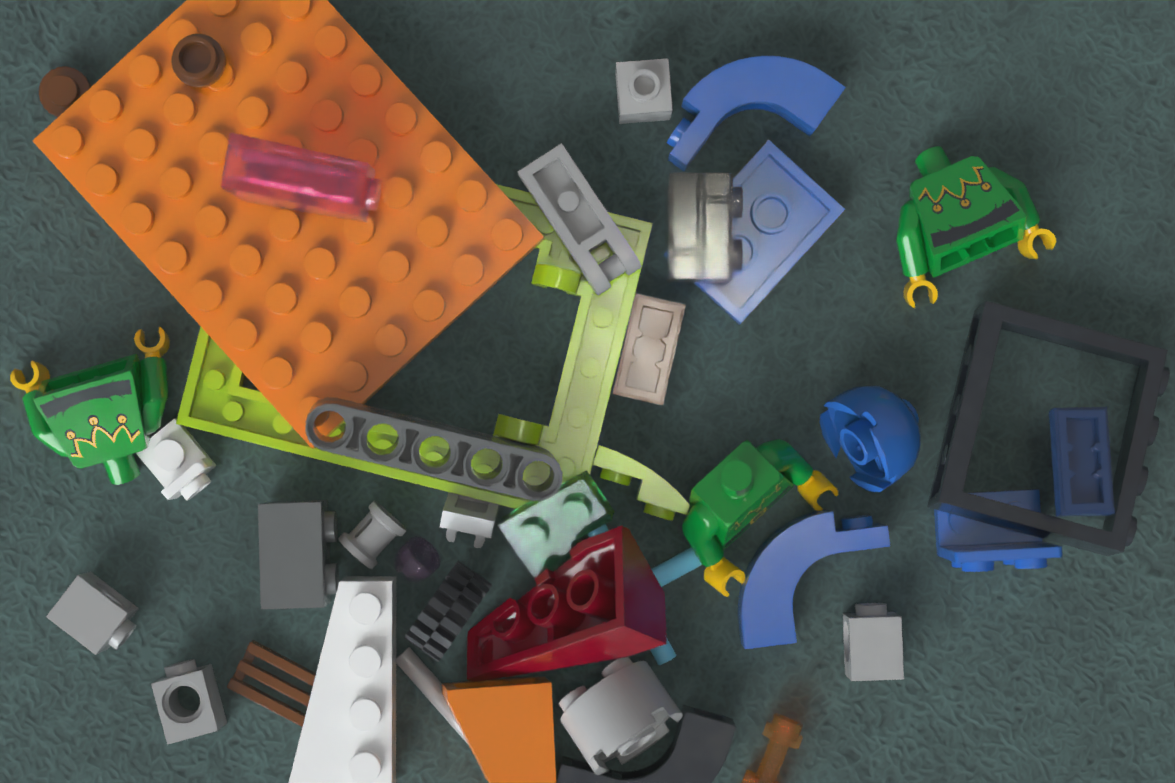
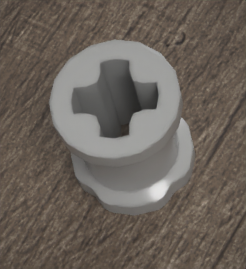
(372, 535)

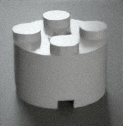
(618, 714)

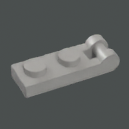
(578, 217)

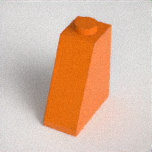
(507, 727)

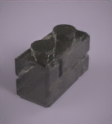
(702, 228)

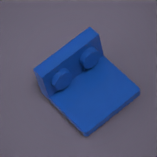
(978, 544)

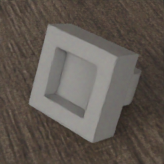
(468, 516)

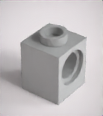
(643, 91)
(94, 614)
(873, 643)
(183, 723)

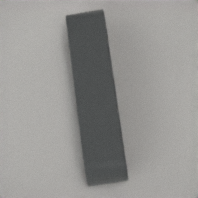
(453, 467)

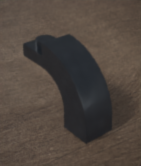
(693, 756)

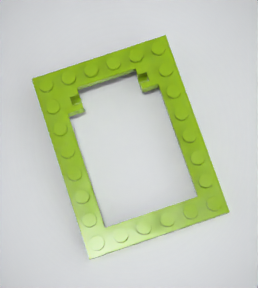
(221, 405)

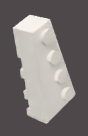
(353, 696)

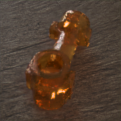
(783, 733)

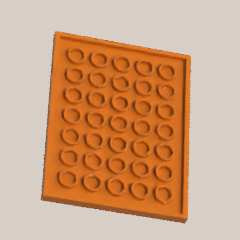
(288, 293)

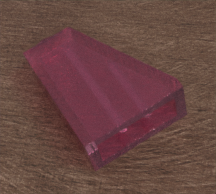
(299, 179)

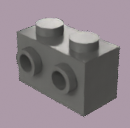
(297, 554)

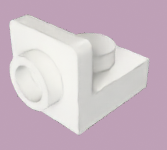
(177, 462)

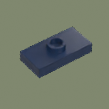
(1081, 461)

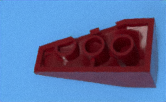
(582, 613)

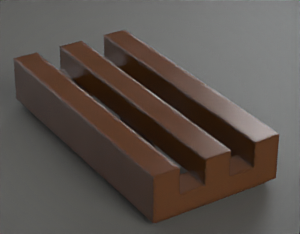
(246, 667)

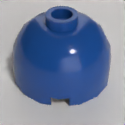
(875, 432)

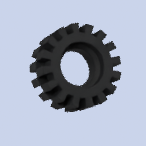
(448, 611)

